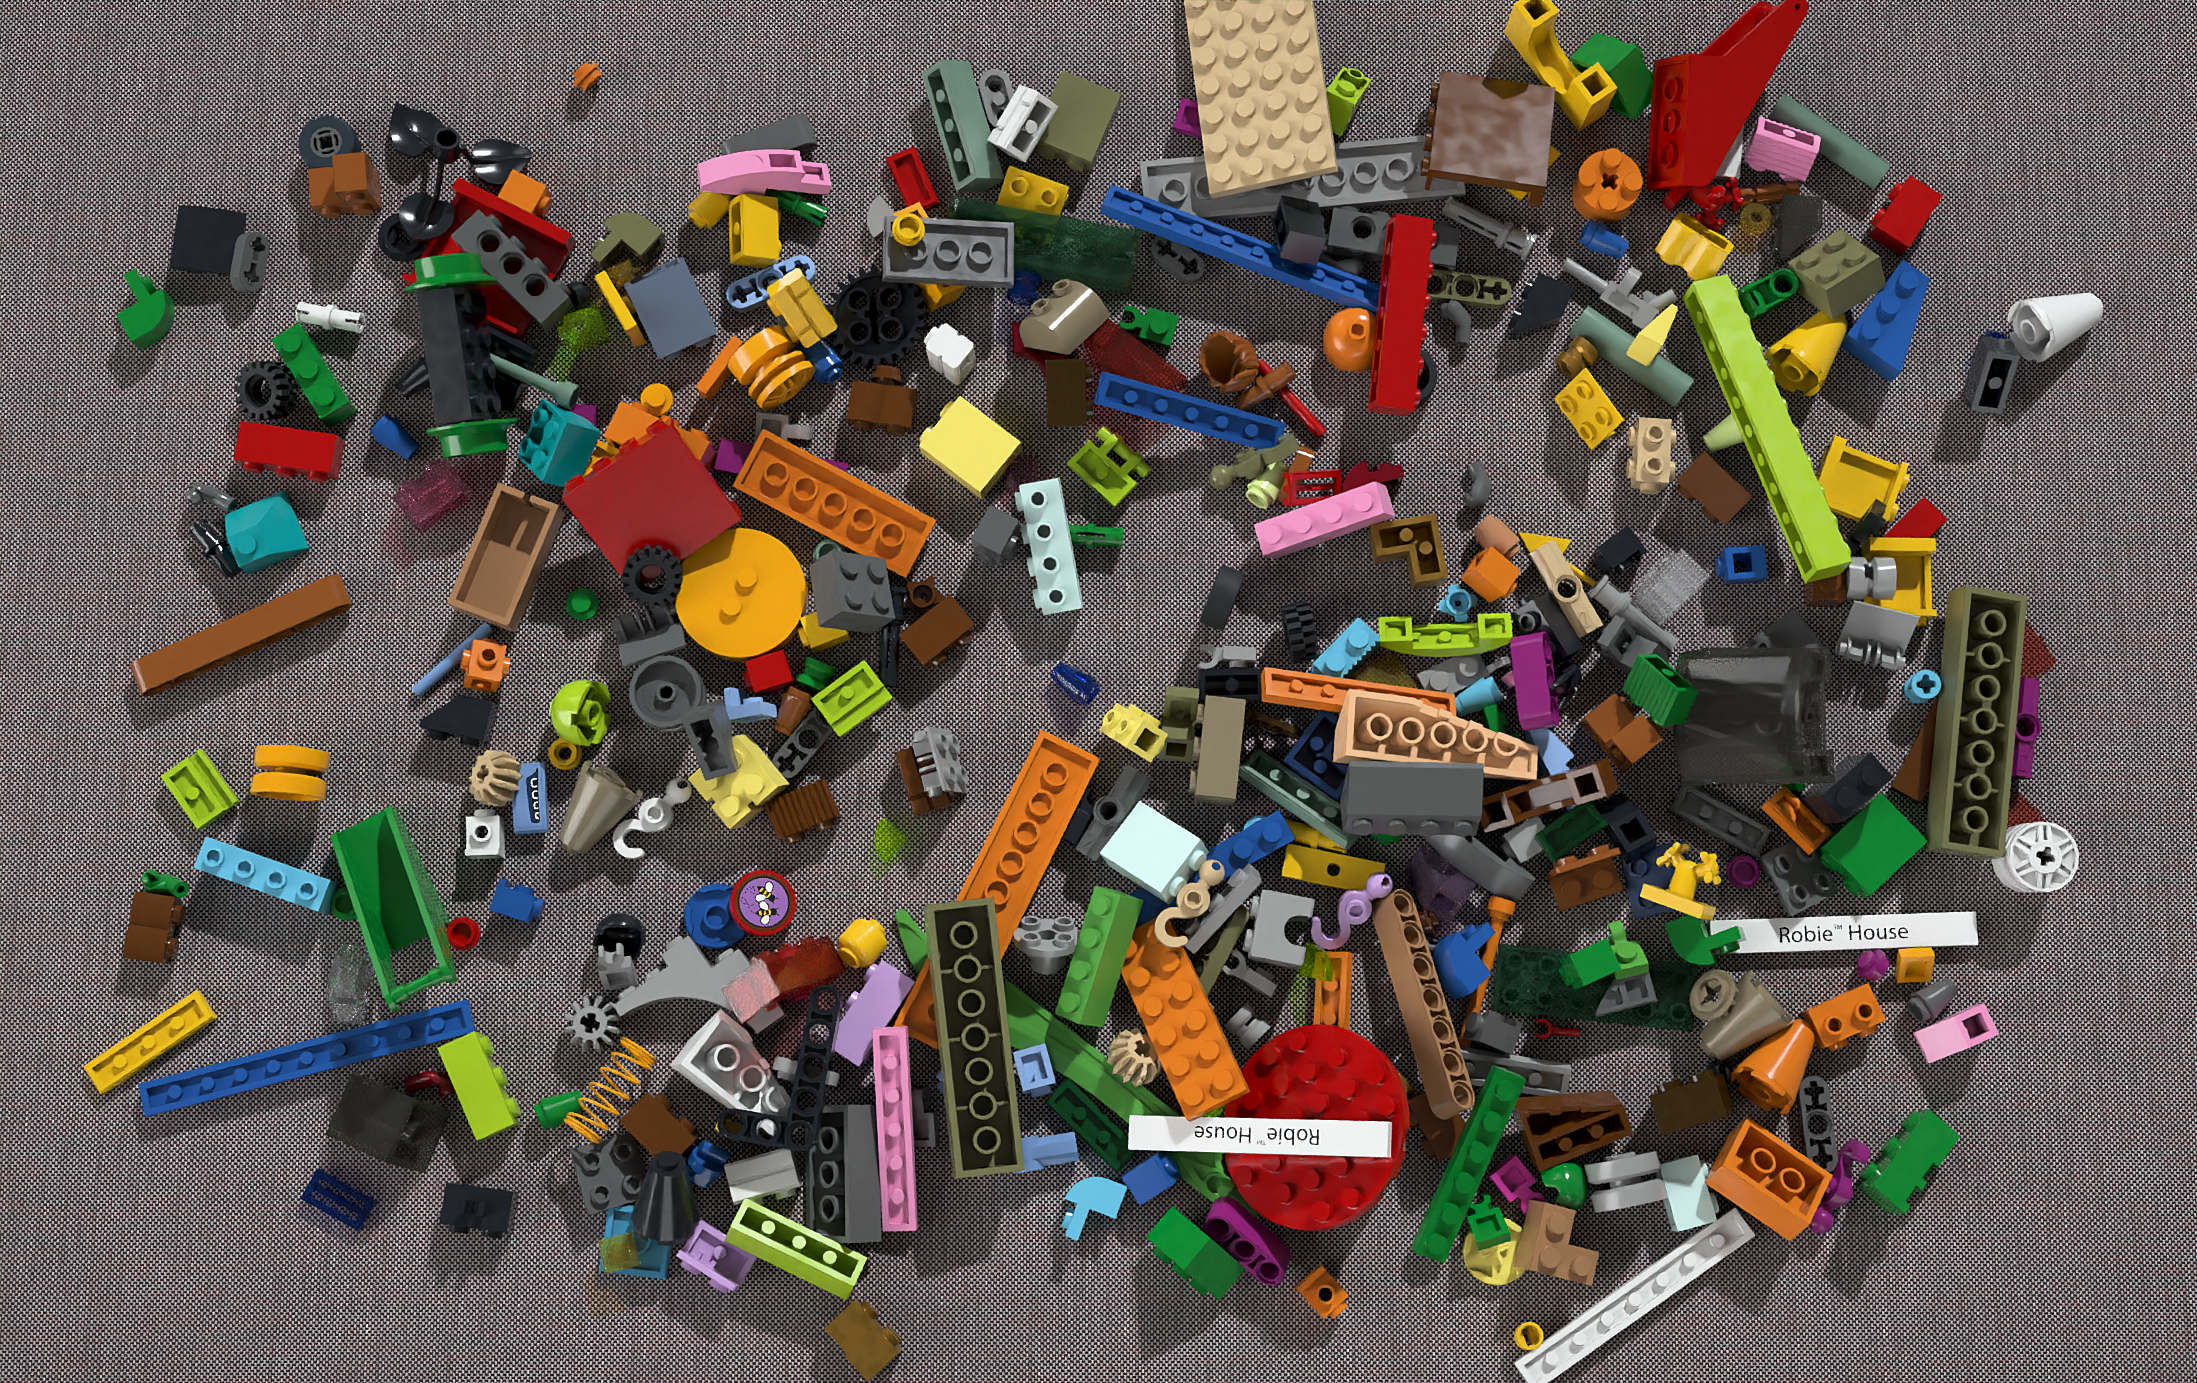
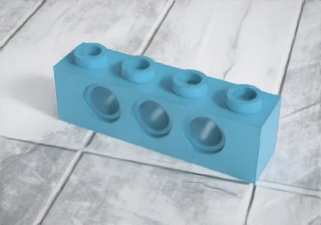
(266, 875)

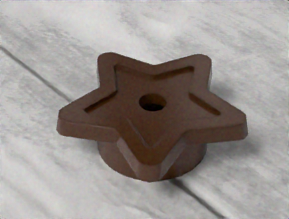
(916, 589)

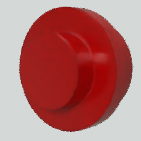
(463, 933)

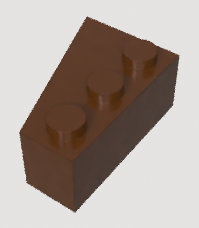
(1569, 1125)

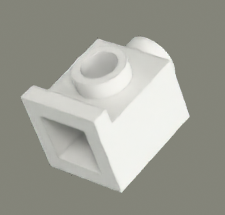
(493, 844)

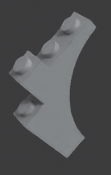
(694, 978)

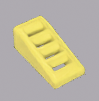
(1652, 337)

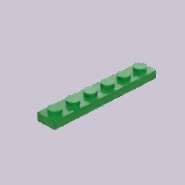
(1468, 1163)

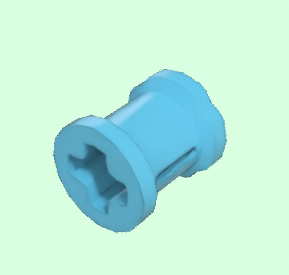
(1926, 678)

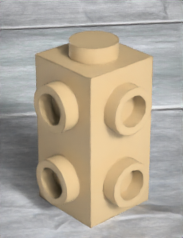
(1650, 462)

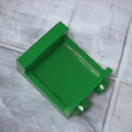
(1871, 846)

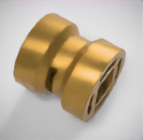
(1577, 357)

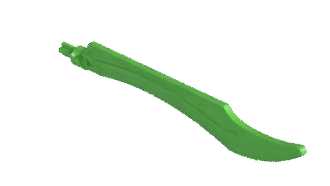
(1087, 1067)

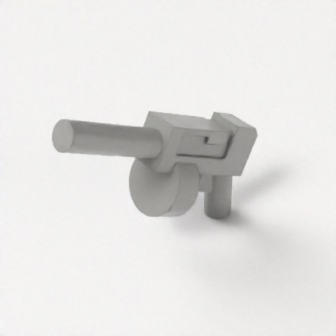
(1620, 296)

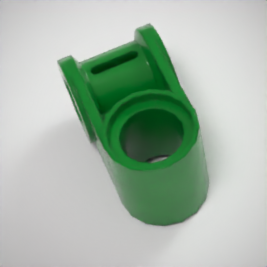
(1761, 296)

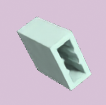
(1154, 852)

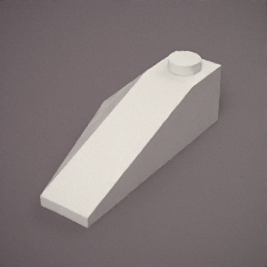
(731, 1070)

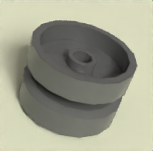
(656, 678)

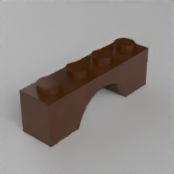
(1548, 794)

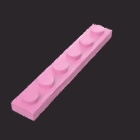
(895, 1128)

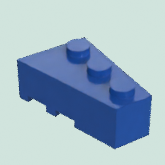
(1888, 322)

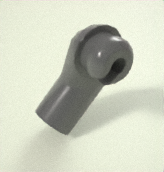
(1481, 486)

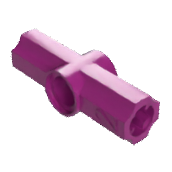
(2027, 716)

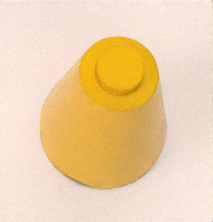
(1807, 353)

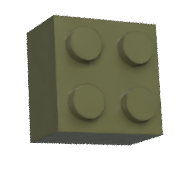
(1838, 274)

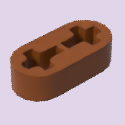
(1301, 463)

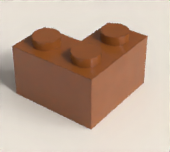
(346, 187)
(1620, 733)

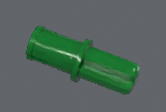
(799, 205)

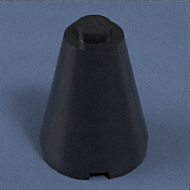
(666, 1202)

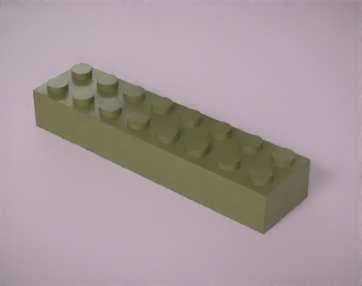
(1976, 723)
(973, 1038)

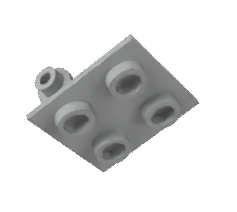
(1876, 635)
(944, 749)

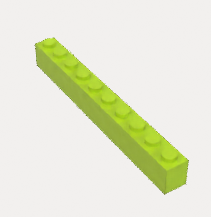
(1767, 429)

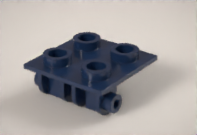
(1646, 871)

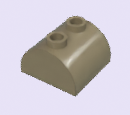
(1063, 318)

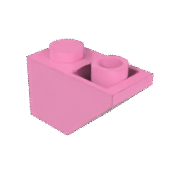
(1956, 1033)

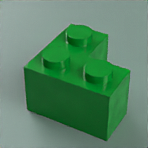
(1624, 66)
(1194, 1254)

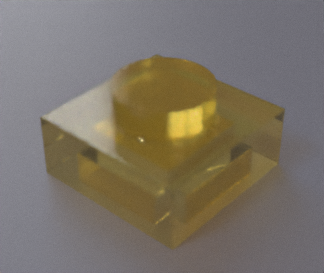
(619, 1252)

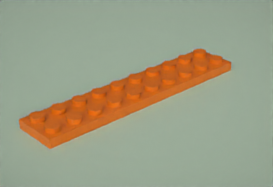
(1014, 854)

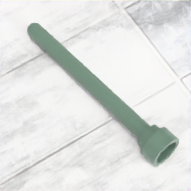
(564, 393)

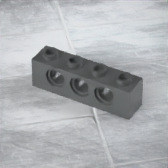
(1371, 249)
(543, 309)

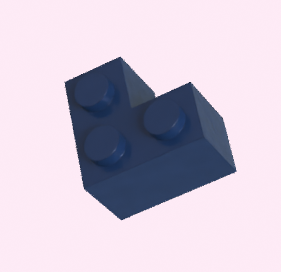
(1313, 758)

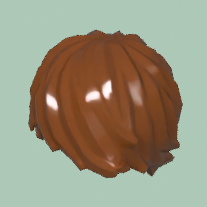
(1228, 361)

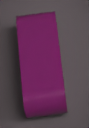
(1532, 677)
(1247, 1240)

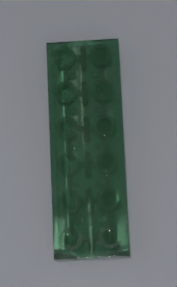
(1060, 245)
(1532, 985)

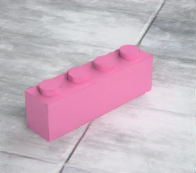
(1324, 520)

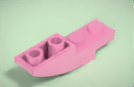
(763, 169)

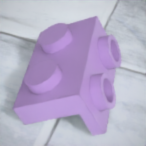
(716, 1258)

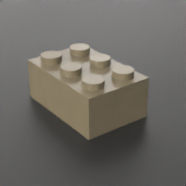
(1217, 751)

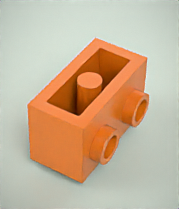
(1844, 1016)

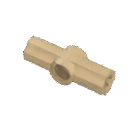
(1555, 569)

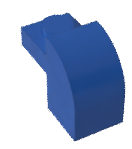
(1458, 964)

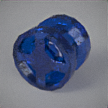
(1024, 288)

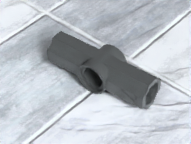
(1123, 798)

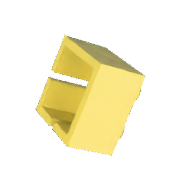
(754, 782)

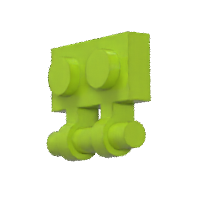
(1102, 473)

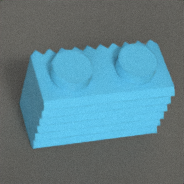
(1347, 651)

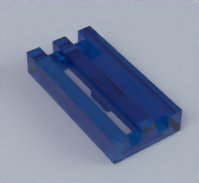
(363, 1213)

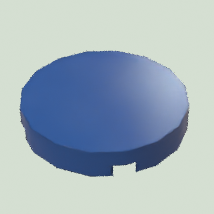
(709, 918)

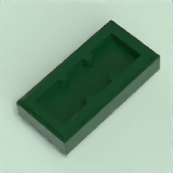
(1570, 830)

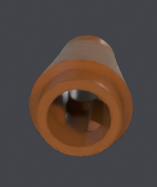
(793, 709)

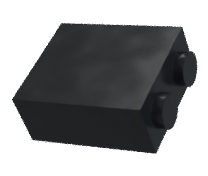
(1855, 783)

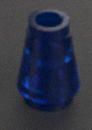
(1075, 683)

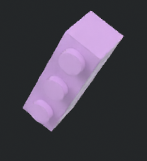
(872, 1007)

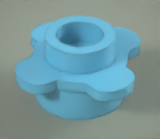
(1460, 612)

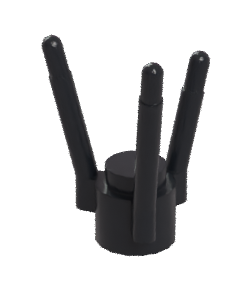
(1566, 678)

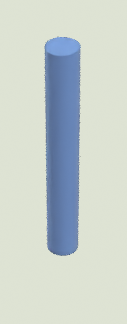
(450, 661)

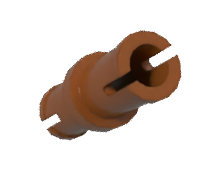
(1265, 387)

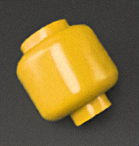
(862, 943)

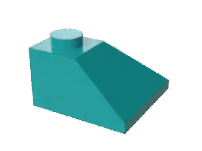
(265, 533)

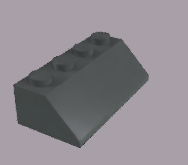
(1412, 798)
(844, 1175)

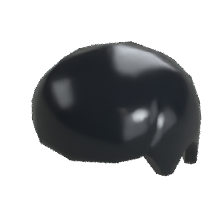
(620, 929)

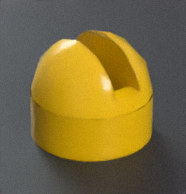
(1534, 1335)

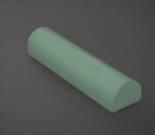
(1833, 142)
(1612, 345)
(1296, 796)

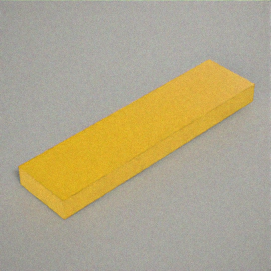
(150, 1042)

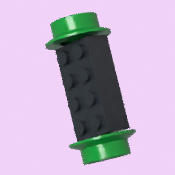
(459, 354)

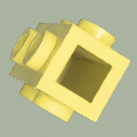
(1134, 730)

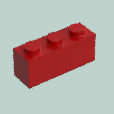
(289, 451)

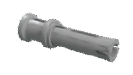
(1503, 234)
(1622, 606)

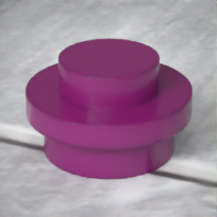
(1743, 872)
(1872, 964)

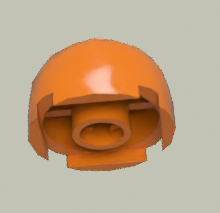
(1350, 339)

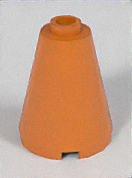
(1776, 1067)

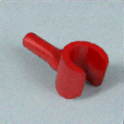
(1556, 1030)

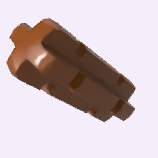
(1768, 192)

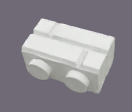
(1022, 123)
(950, 353)
(763, 1176)

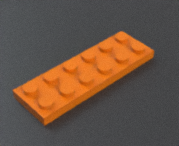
(834, 503)
(1181, 1023)

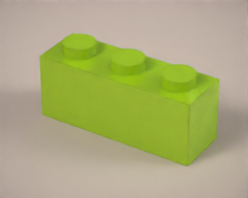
(480, 1085)

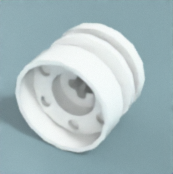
(2025, 871)

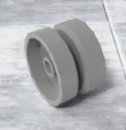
(1625, 1181)

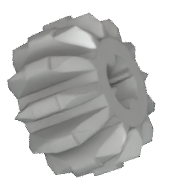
(583, 1031)

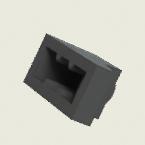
(711, 739)

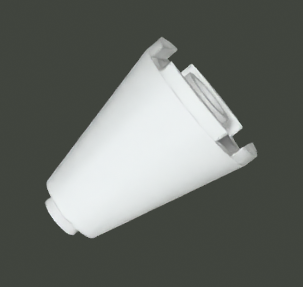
(2052, 322)

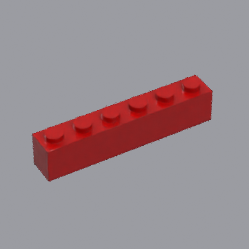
(1401, 315)

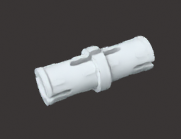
(330, 317)

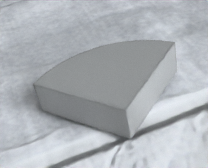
(875, 216)

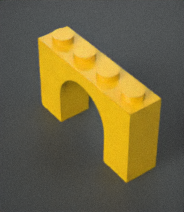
(1580, 95)

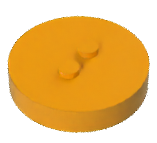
(742, 595)

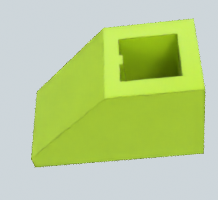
(1345, 97)

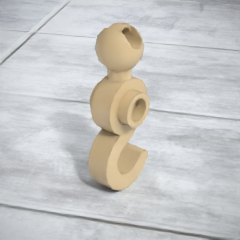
(1191, 902)

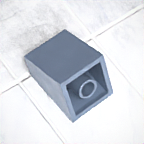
(671, 309)

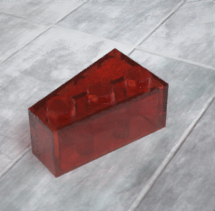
(1121, 354)

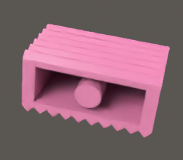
(1781, 150)

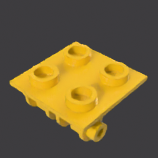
(1032, 192)
(1589, 409)

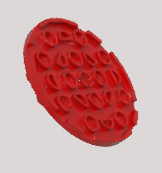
(1327, 1077)

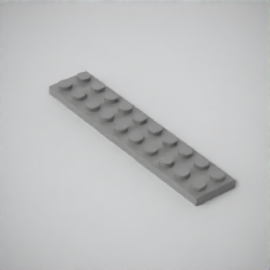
(1366, 176)

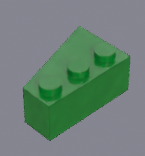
(1907, 1161)

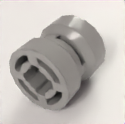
(1250, 1033)

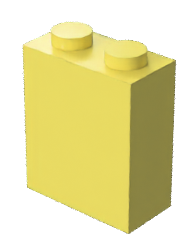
(969, 446)

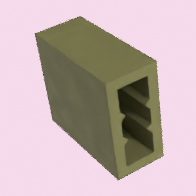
(1080, 122)

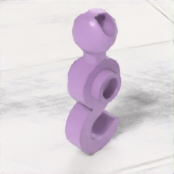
(1353, 908)

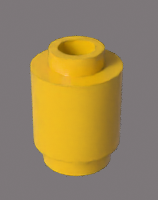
(708, 208)

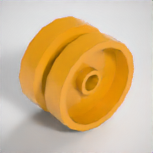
(291, 772)

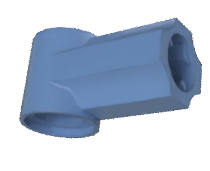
(1048, 1151)

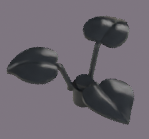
(418, 131)

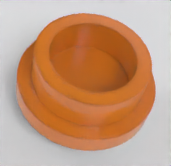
(587, 76)

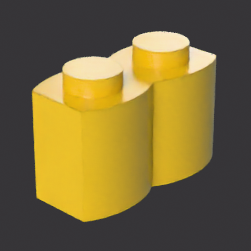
(1693, 247)

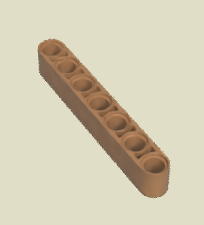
(1422, 1005)

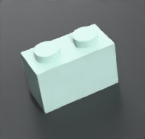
(1688, 1196)

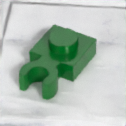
(1155, 327)
(1487, 1224)

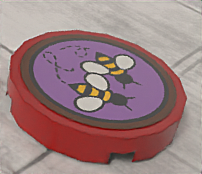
(762, 903)

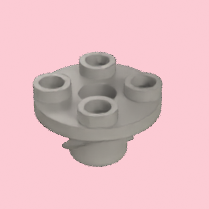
(1046, 942)

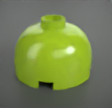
(580, 712)

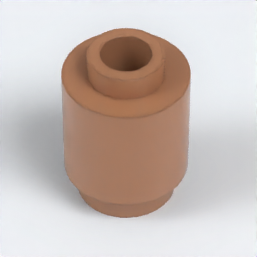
(1498, 535)

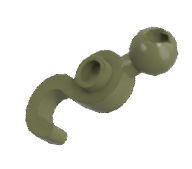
(1251, 462)

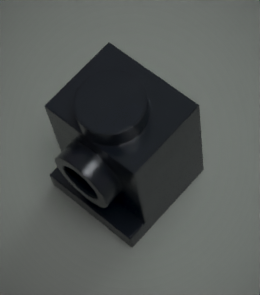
(1618, 552)

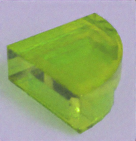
(888, 840)
(1316, 963)

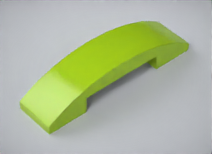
(1445, 639)

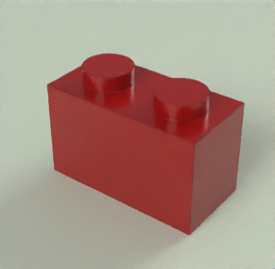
(1904, 216)

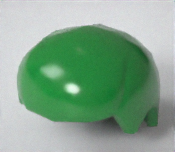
(1569, 1181)

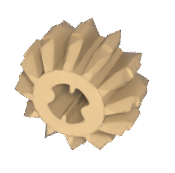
(495, 778)
(1134, 1057)

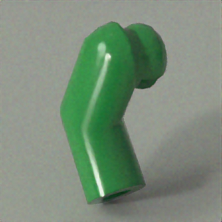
(164, 884)

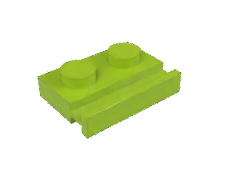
(852, 699)
(200, 789)

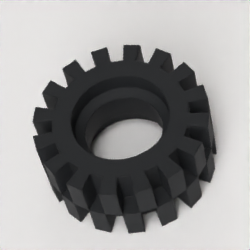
(251, 393)
(661, 559)
(1299, 632)

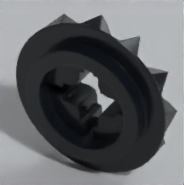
(389, 238)

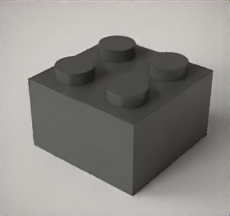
(851, 592)

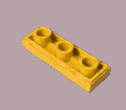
(1311, 866)

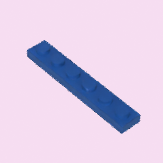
(1187, 412)
(1233, 853)

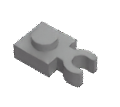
(616, 969)

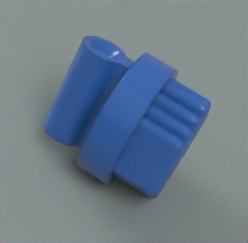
(706, 1163)

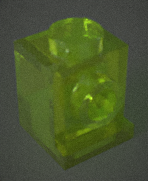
(592, 335)

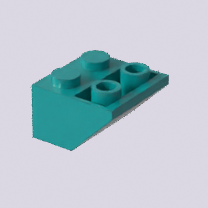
(557, 443)

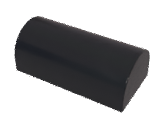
(1230, 683)

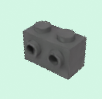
(996, 538)

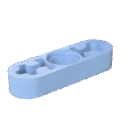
(776, 270)

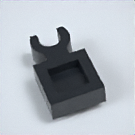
(1869, 523)

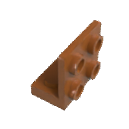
(1584, 880)

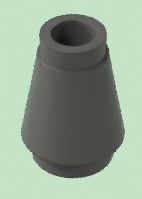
(1930, 1001)

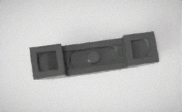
(1483, 866)

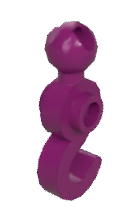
(1840, 1186)

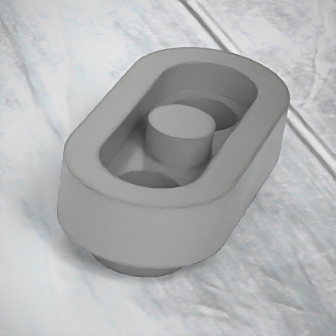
(995, 102)
(787, 1070)

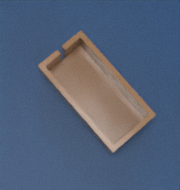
(506, 557)

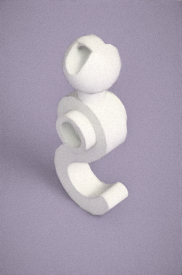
(654, 816)

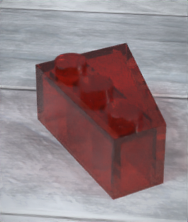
(783, 975)

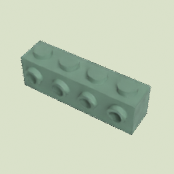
(962, 126)

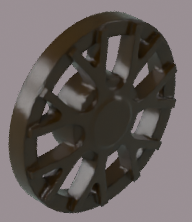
(1272, 725)

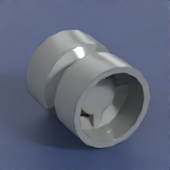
(1871, 578)

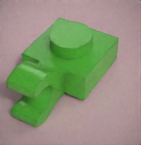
(1629, 954)

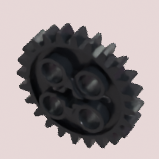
(905, 313)

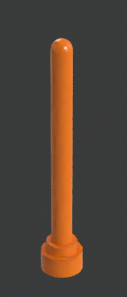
(1499, 912)

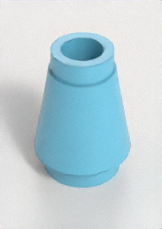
(1477, 696)

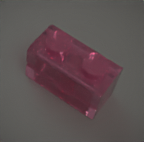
(432, 494)

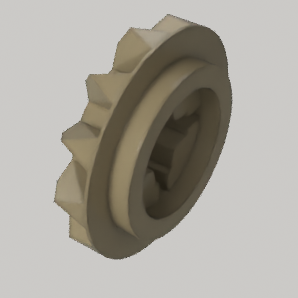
(1702, 999)

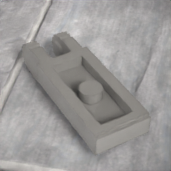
(1459, 673)

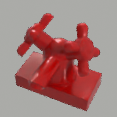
(1709, 198)

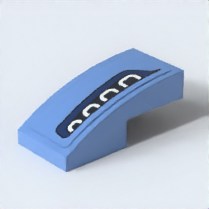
(531, 801)

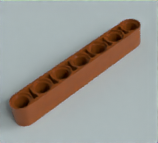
(241, 635)

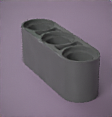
(785, 134)

